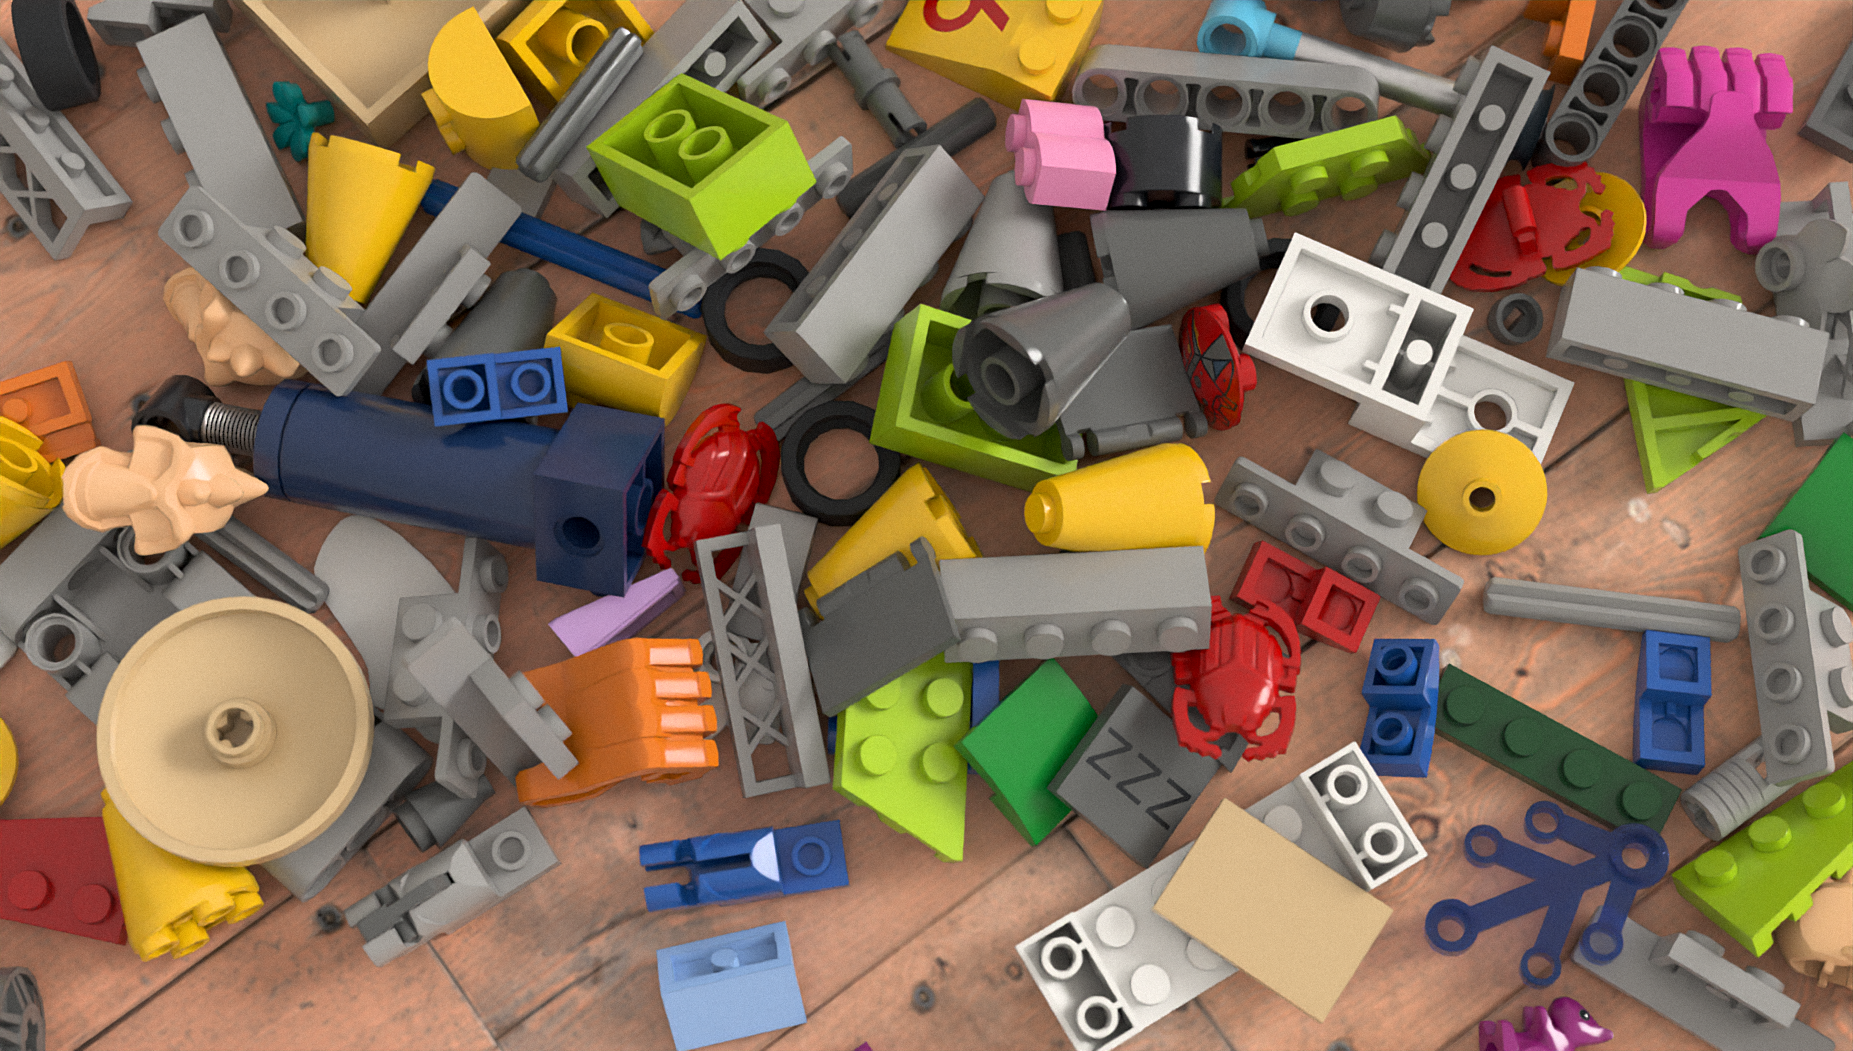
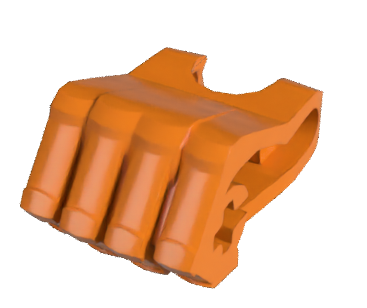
(629, 717)

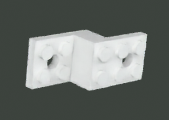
(1398, 354)

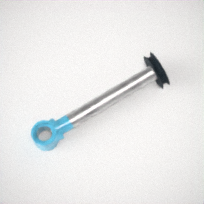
(1396, 81)

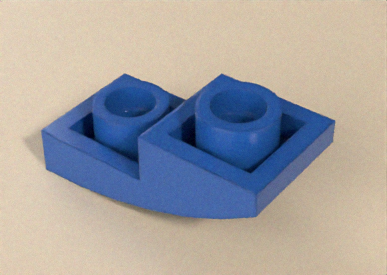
(497, 386)
(1403, 703)

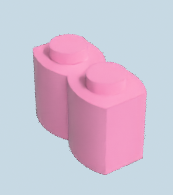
(1061, 154)

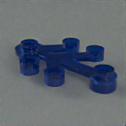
(1554, 886)

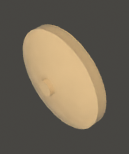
(235, 731)

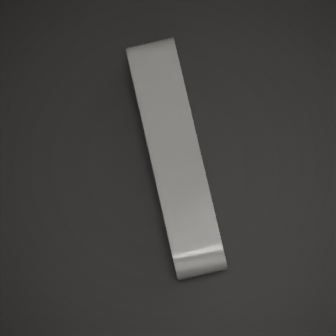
(1253, 77)

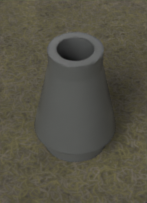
(435, 813)

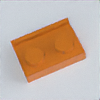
(52, 408)

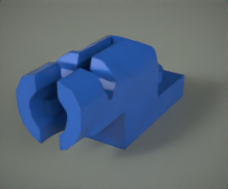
(747, 866)

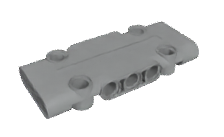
(106, 596)

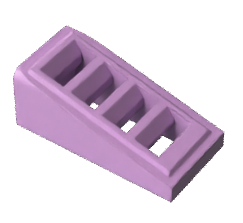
(618, 617)

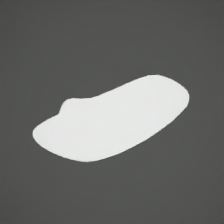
(366, 576)

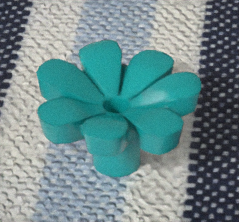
(296, 118)

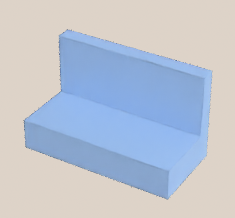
(730, 986)

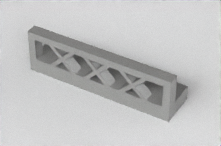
(56, 166)
(1834, 399)
(785, 654)

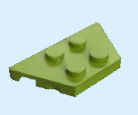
(1329, 165)
(1674, 427)
(901, 756)

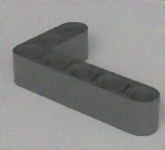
(1609, 76)

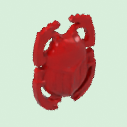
(1530, 225)
(712, 487)
(1239, 681)

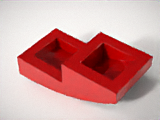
(1318, 600)

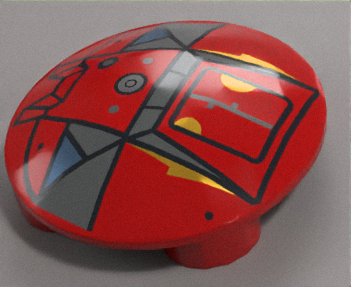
(1214, 366)

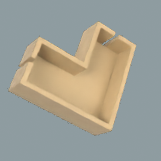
(369, 52)

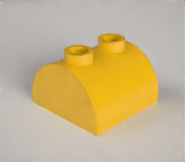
(559, 37)
(477, 95)
(625, 358)

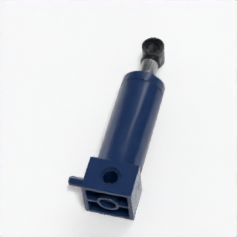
(564, 491)

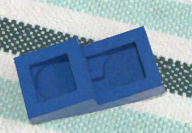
(1670, 702)

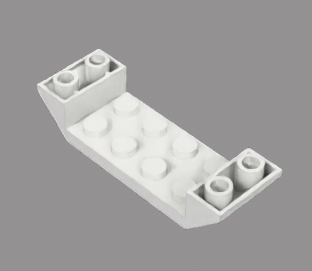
(1126, 967)

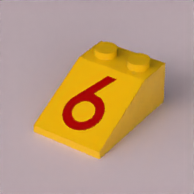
(999, 45)

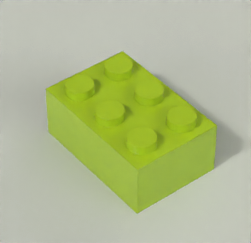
(702, 165)
(928, 413)

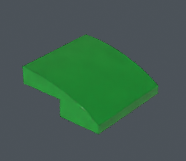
(1824, 517)
(1026, 744)

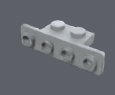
(803, 36)
(688, 278)
(434, 279)
(275, 287)
(1346, 526)
(1796, 658)
(407, 702)
(488, 705)
(1702, 991)

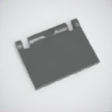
(1134, 399)
(877, 627)

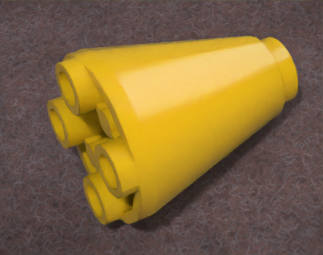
(171, 899)

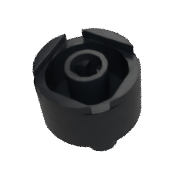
(1165, 164)

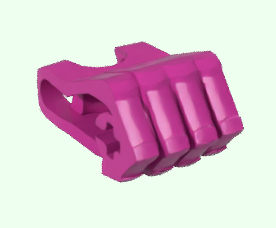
(1707, 137)

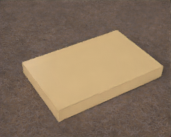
(1272, 910)

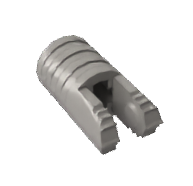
(1730, 793)

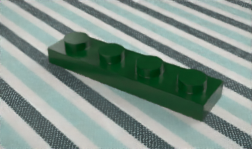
(1549, 755)

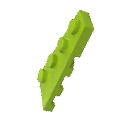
(1774, 863)

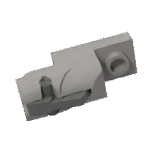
(452, 887)

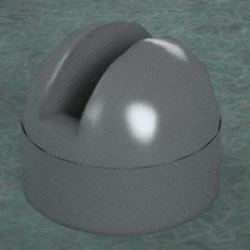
(1524, 327)

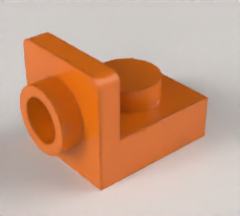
(1566, 34)

